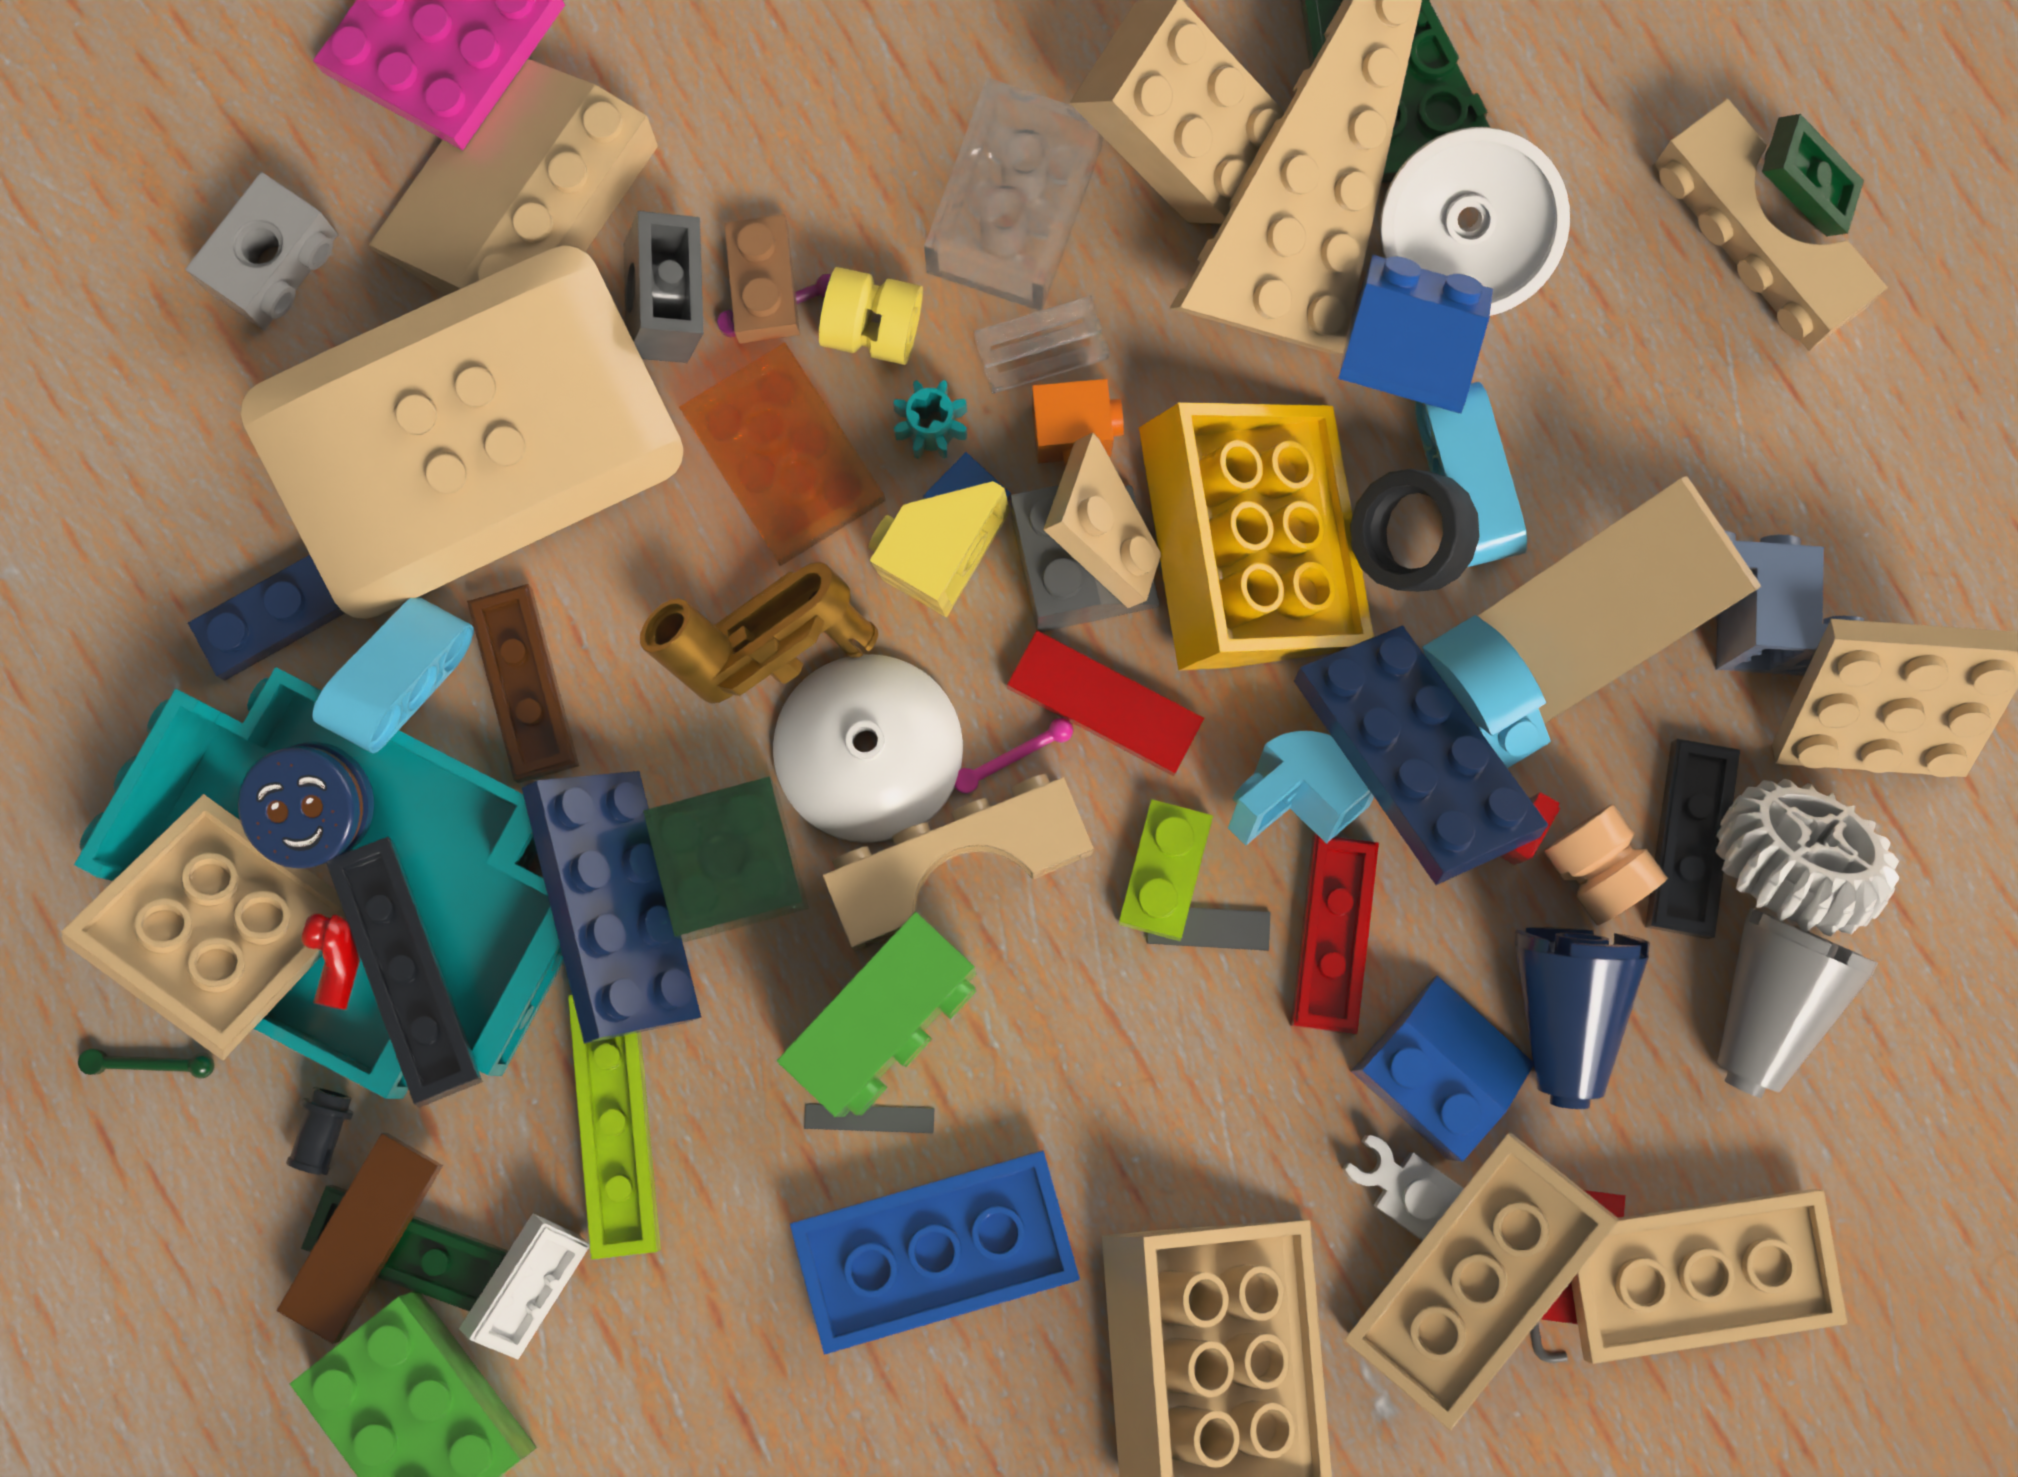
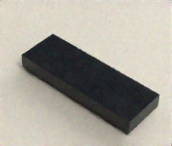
(1694, 802)

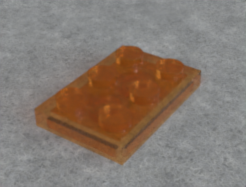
(782, 454)

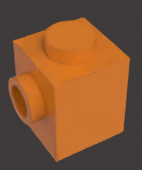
(1071, 412)

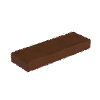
(523, 683)
(359, 1238)

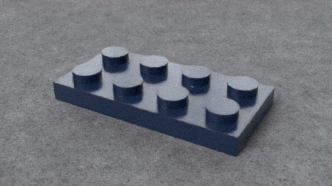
(1420, 754)
(609, 905)

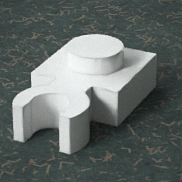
(1412, 1193)

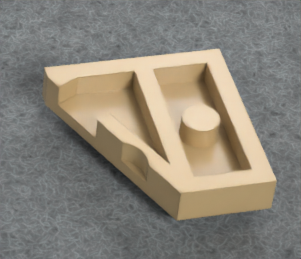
(1101, 524)

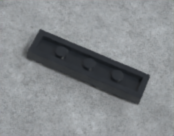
(403, 972)

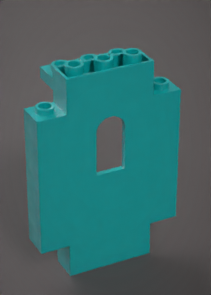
(457, 838)

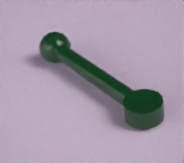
(96, 1061)

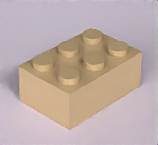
(1178, 108)

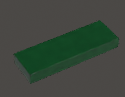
(426, 1257)

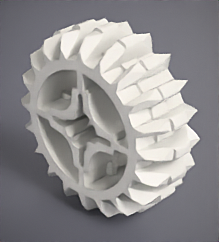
(1807, 857)

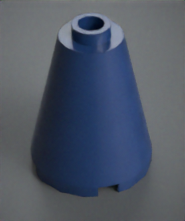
(1577, 1006)

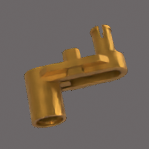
(758, 636)

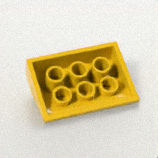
(1253, 533)

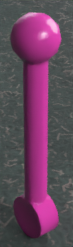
(968, 779)

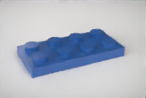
(934, 1252)

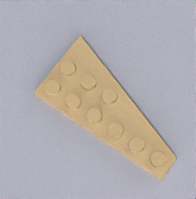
(1308, 201)

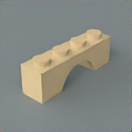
(1805, 283)
(1033, 829)

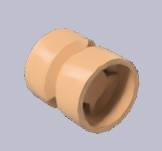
(1605, 865)

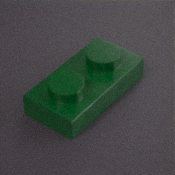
(1812, 175)

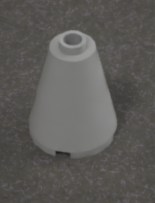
(1784, 1001)

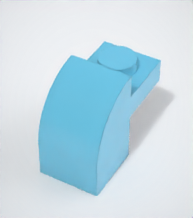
(1491, 687)
(1305, 775)

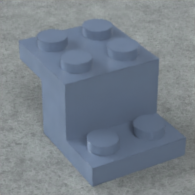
(1783, 619)

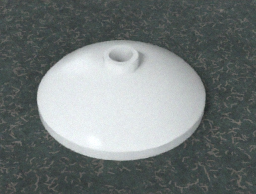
(1518, 205)
(876, 791)

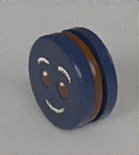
(305, 804)

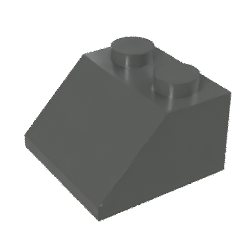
(1057, 584)

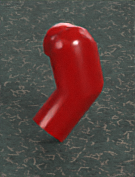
(340, 958)

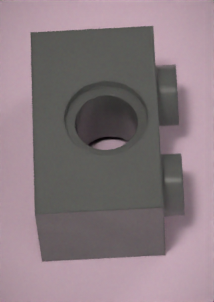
(664, 285)

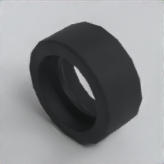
(1371, 521)

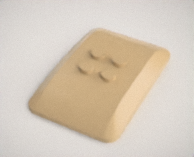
(462, 431)

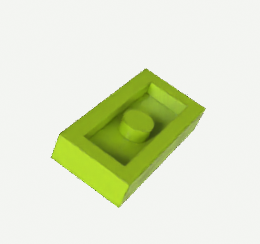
(1165, 870)

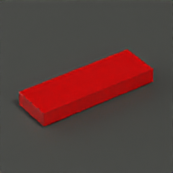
(1105, 703)
(1335, 935)

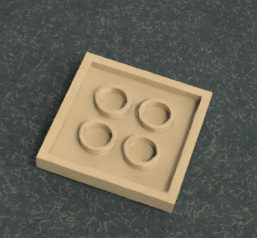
(1899, 698)
(204, 927)

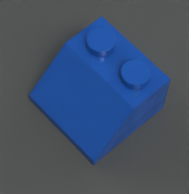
(1416, 333)
(1445, 1070)

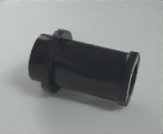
(319, 1130)

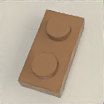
(761, 279)

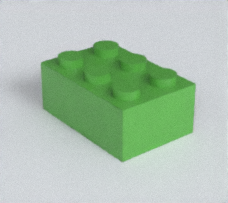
(880, 1019)
(411, 1400)

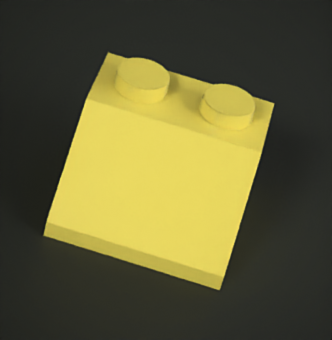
(938, 543)

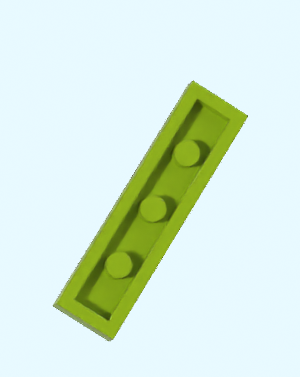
(615, 1144)

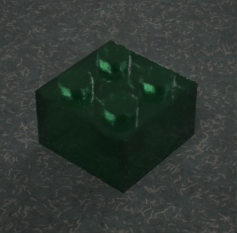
(725, 859)

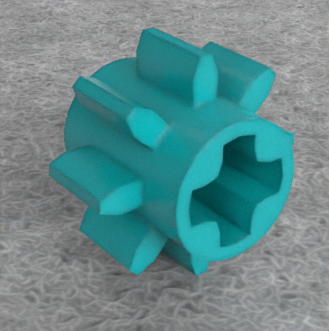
(921, 406)

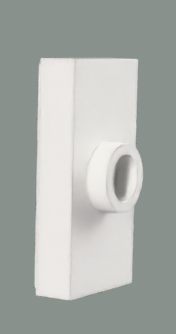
(524, 1286)

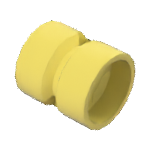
(849, 310)

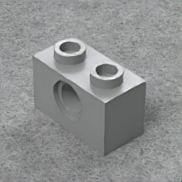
(261, 220)

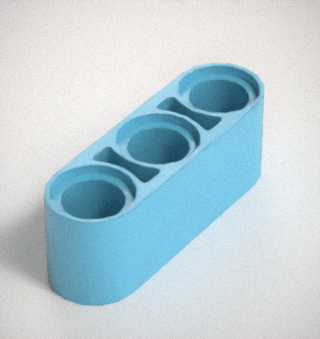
(1472, 455)
(393, 674)

